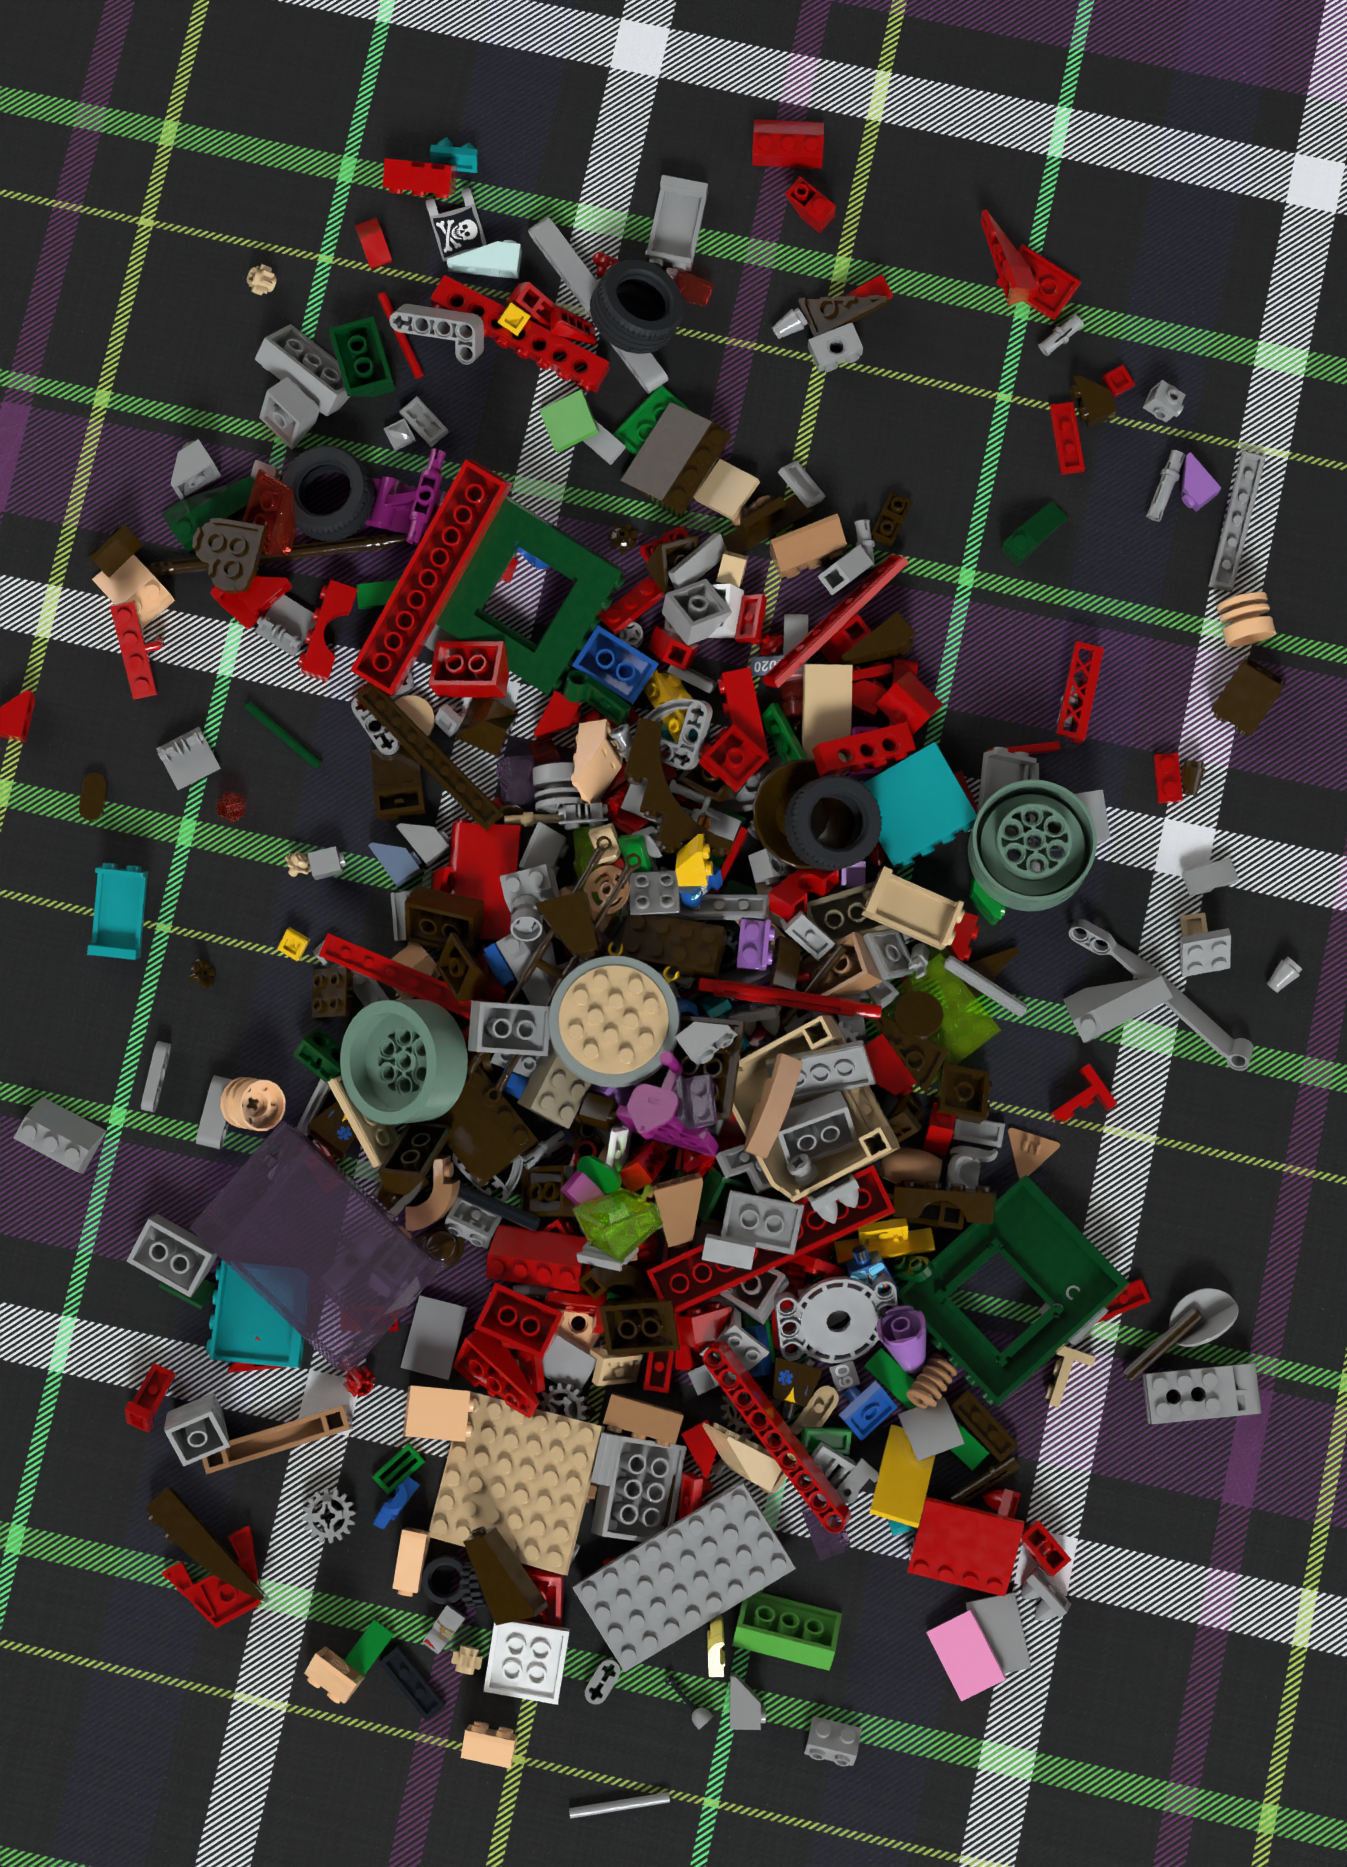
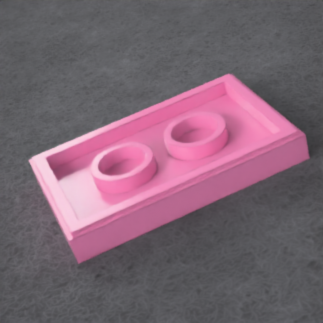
(966, 1655)

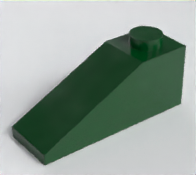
(1033, 533)

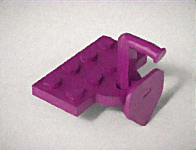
(653, 1112)

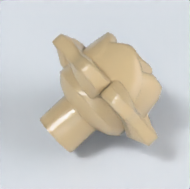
(298, 863)

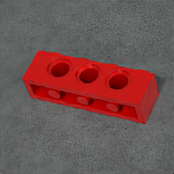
(896, 736)

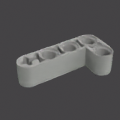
(410, 320)

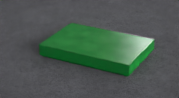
(641, 423)

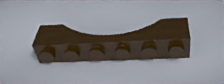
(937, 1214)

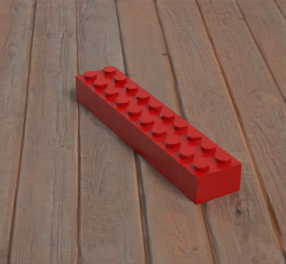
(431, 576)
(691, 1280)

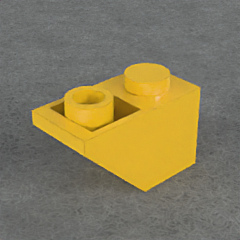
(693, 863)

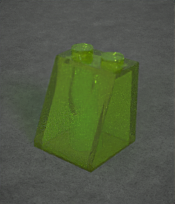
(618, 1222)

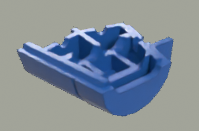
(499, 966)
(395, 1505)

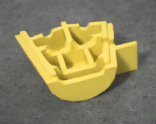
(715, 1640)

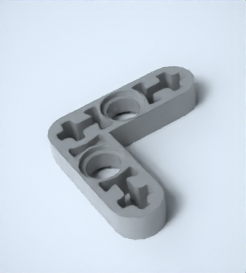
(366, 718)

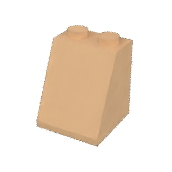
(438, 1413)

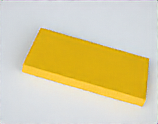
(901, 1481)

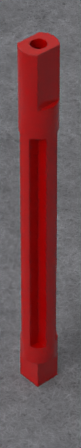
(788, 998)

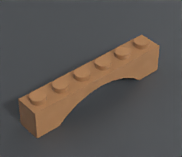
(280, 1438)

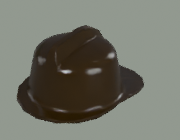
(443, 1245)

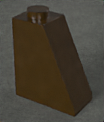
(573, 922)

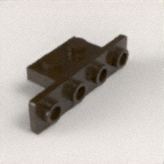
(765, 522)

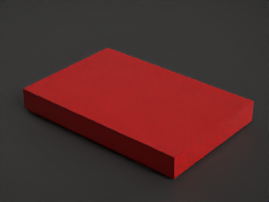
(1055, 284)

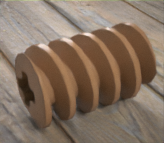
(931, 1381)

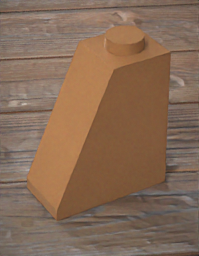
(678, 1207)

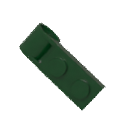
(582, 687)

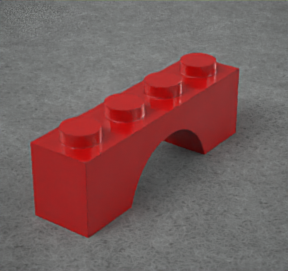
(337, 602)

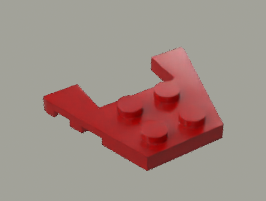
(213, 1596)

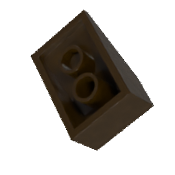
(883, 644)
(542, 1191)
(639, 1325)

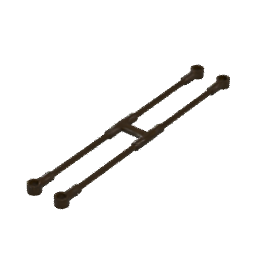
(537, 961)

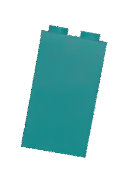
(119, 911)

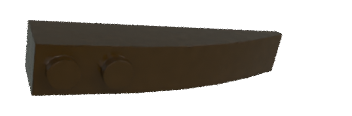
(198, 1542)

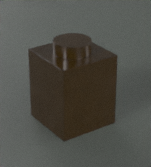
(599, 1111)

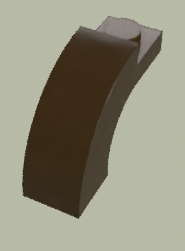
(623, 1283)

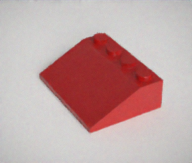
(965, 1546)

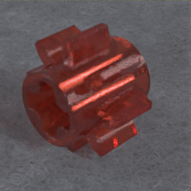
(230, 807)

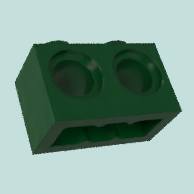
(320, 1055)

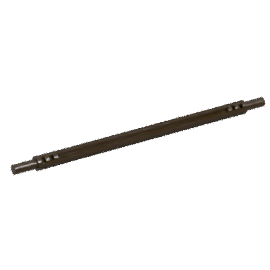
(297, 552)

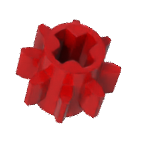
(359, 1381)

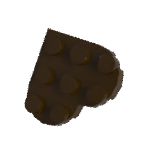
(230, 551)

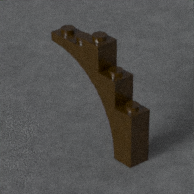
(646, 768)

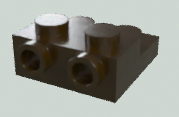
(964, 1093)

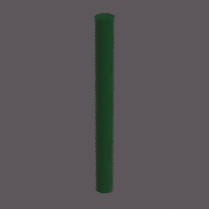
(283, 735)

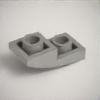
(605, 444)
(1210, 876)

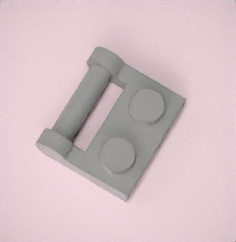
(827, 1460)

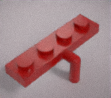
(134, 649)

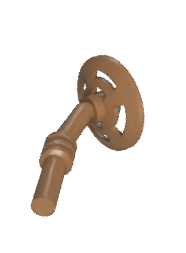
(605, 888)

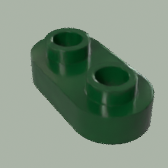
(912, 1268)

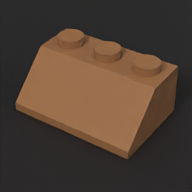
(808, 546)
(643, 1419)

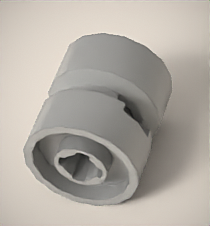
(526, 918)

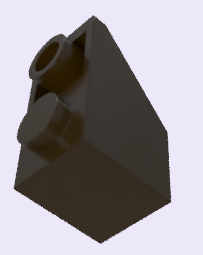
(1094, 401)

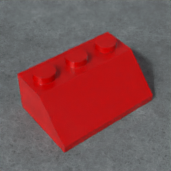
(788, 144)
(469, 669)
(519, 1321)

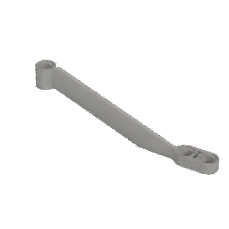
(1236, 1051)

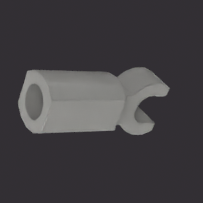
(919, 959)

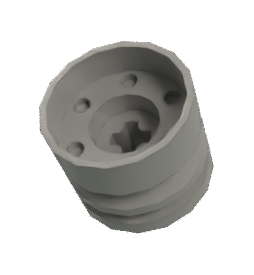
(558, 787)

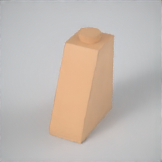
(411, 1560)

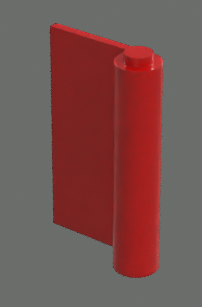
(478, 863)

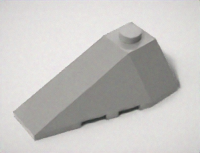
(517, 955)
(1110, 1005)

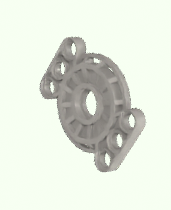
(815, 1306)

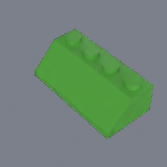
(787, 1630)

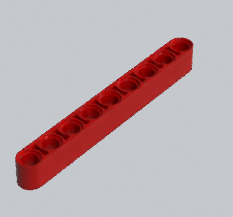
(778, 1449)

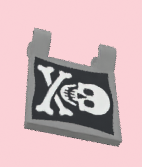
(457, 229)

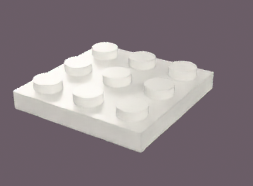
(527, 1661)

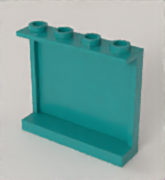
(919, 805)
(244, 1316)

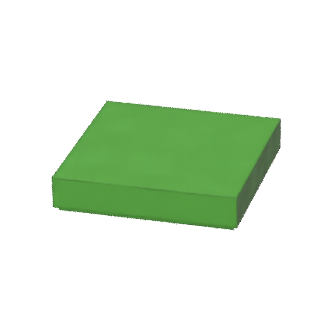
(569, 421)

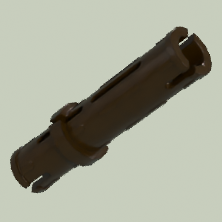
(985, 1481)

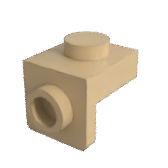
(609, 831)
(1193, 924)

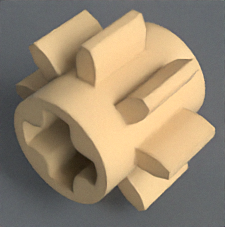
(261, 279)
(467, 1659)

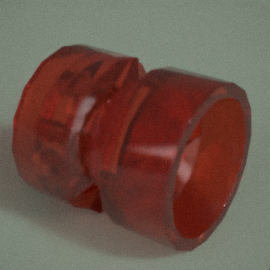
(793, 695)

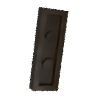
(984, 1425)

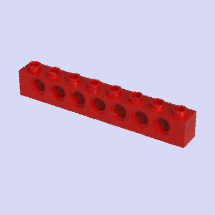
(590, 379)

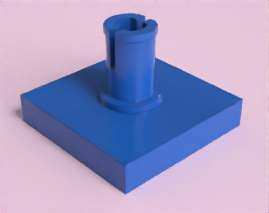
(866, 1409)

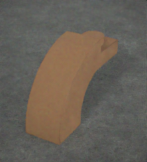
(441, 1199)

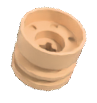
(1247, 623)
(253, 1103)

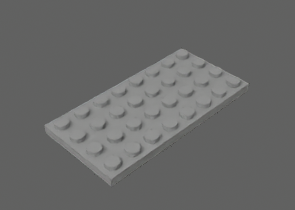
(683, 1576)

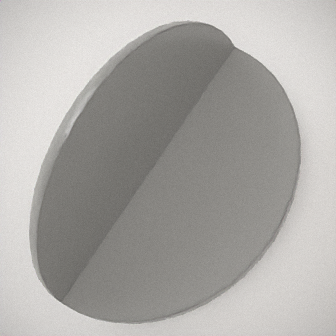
(1218, 1314)

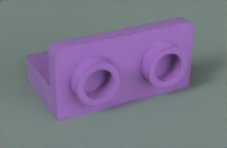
(754, 943)

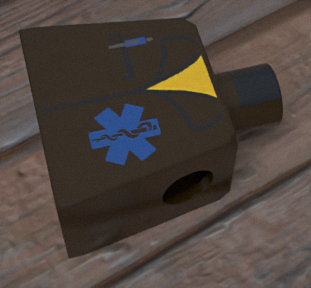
(333, 1131)
(793, 1385)

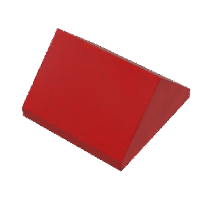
(909, 702)

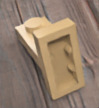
(1062, 1370)

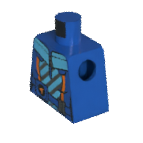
(868, 1267)

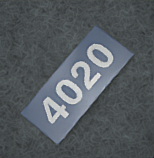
(762, 665)

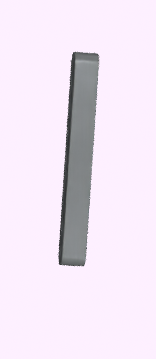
(582, 285)

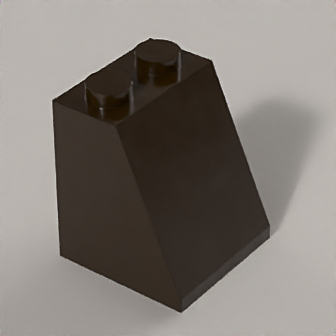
(1248, 696)

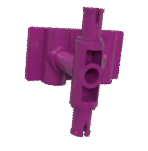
(409, 508)

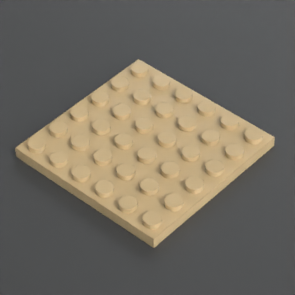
(520, 1478)

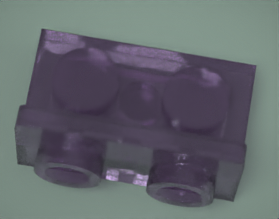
(695, 1101)

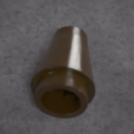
(1192, 776)

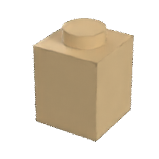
(732, 568)

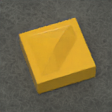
(514, 319)
(293, 944)

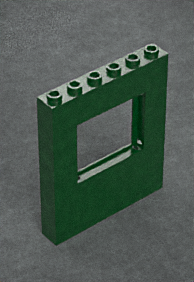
(591, 593)
(1050, 1259)

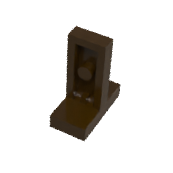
(904, 1117)

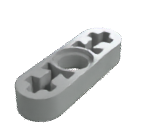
(156, 1076)

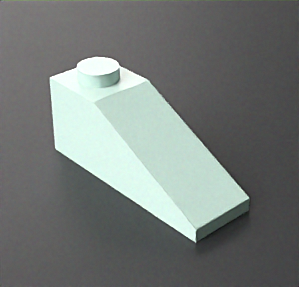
(494, 259)

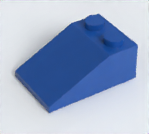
(615, 664)

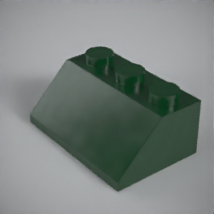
(361, 358)

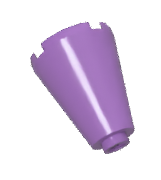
(904, 1337)

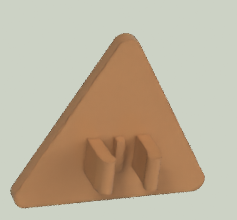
(1029, 1150)

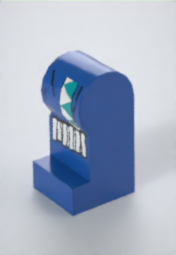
(692, 895)

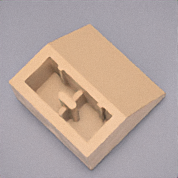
(489, 1745)

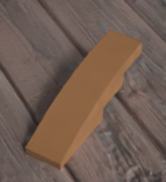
(773, 1107)

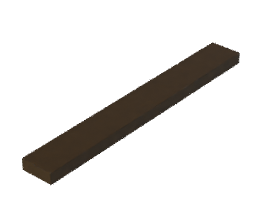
(429, 756)

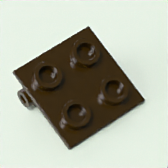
(330, 992)

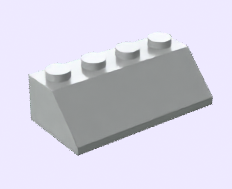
(305, 363)

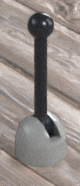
(700, 1715)

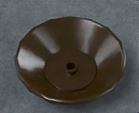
(830, 818)

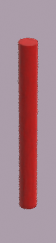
(401, 337)

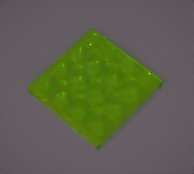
(965, 1020)

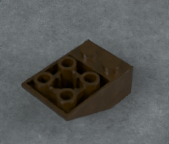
(397, 785)

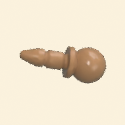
(755, 505)

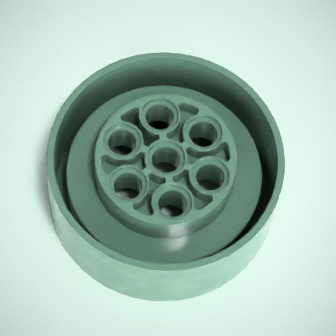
(1014, 881)
(403, 1061)

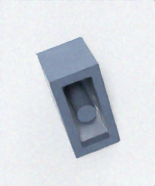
(397, 862)

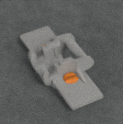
(710, 819)

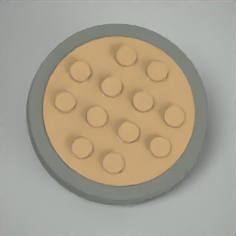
(613, 1021)

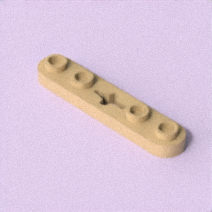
(814, 1415)

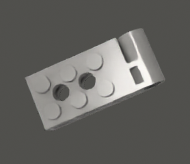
(1224, 1393)

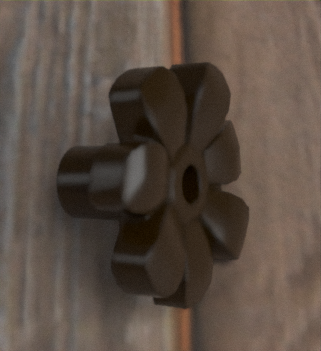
(622, 537)
(202, 973)

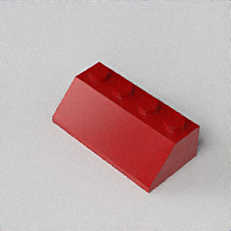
(536, 1258)

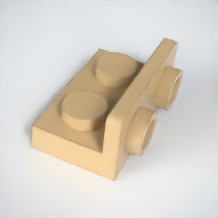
(615, 1368)

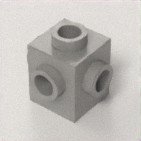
(1164, 401)

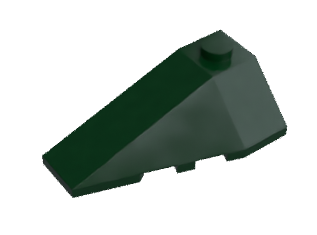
(195, 511)

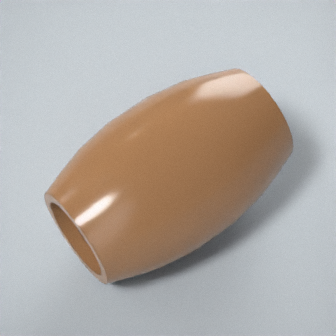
(910, 1164)

